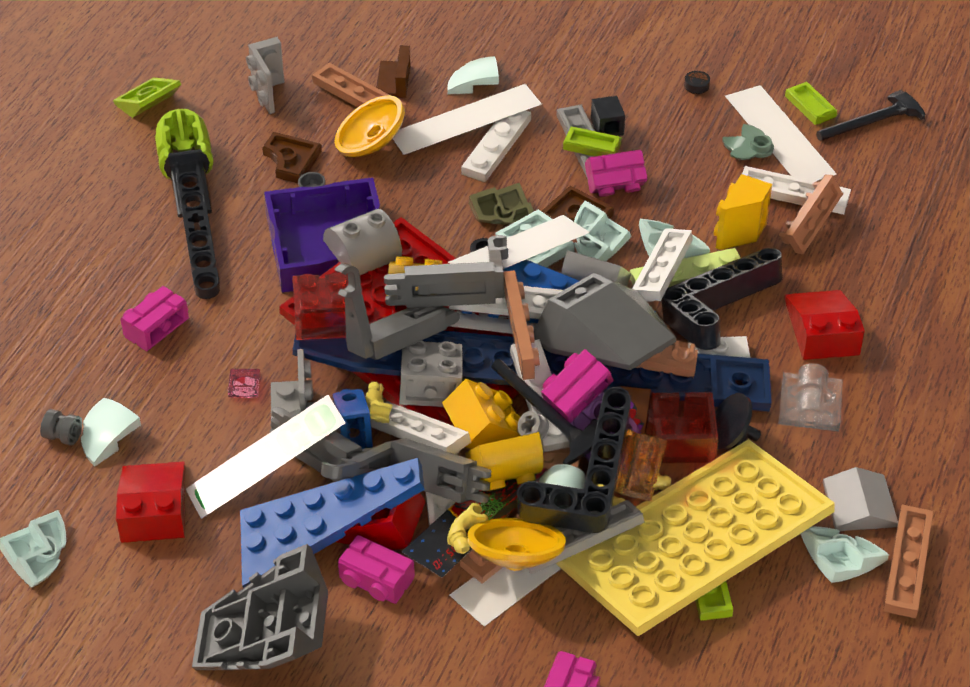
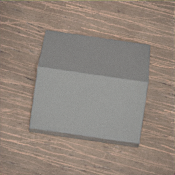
(860, 500)

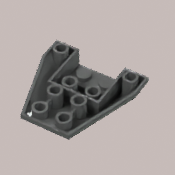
(604, 320)

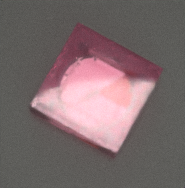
(244, 383)

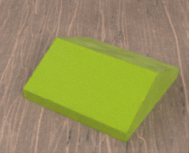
(146, 95)

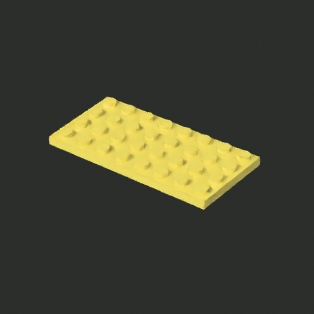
(698, 536)

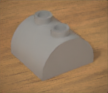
(365, 241)
(581, 266)

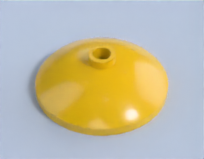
(370, 126)
(516, 542)

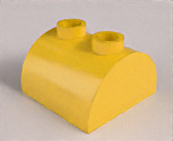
(510, 459)

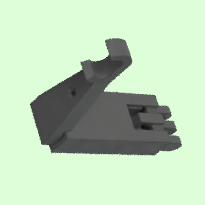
(450, 282)
(391, 332)
(328, 449)
(443, 472)

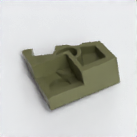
(500, 205)

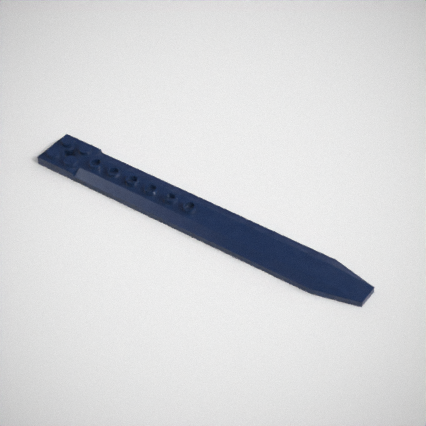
(480, 351)

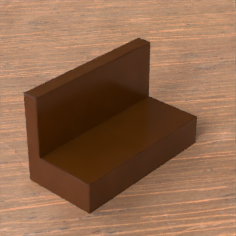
(394, 75)

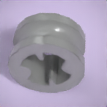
(528, 420)

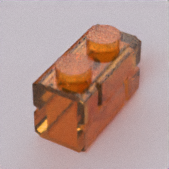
(640, 464)

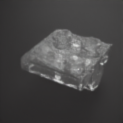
(811, 399)

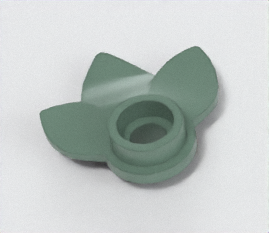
(750, 144)

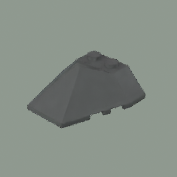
(267, 620)

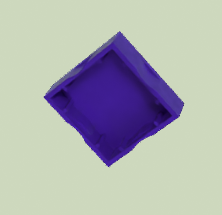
(302, 215)

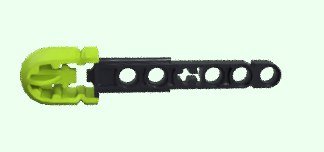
(186, 167)

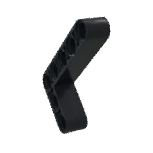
(691, 304)
(600, 471)

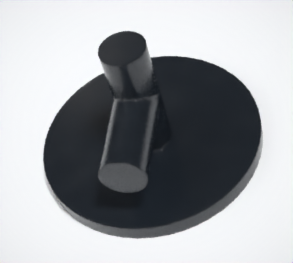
(733, 422)

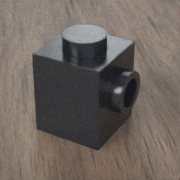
(608, 115)

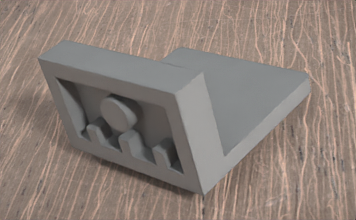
(266, 70)
(430, 372)
(294, 394)

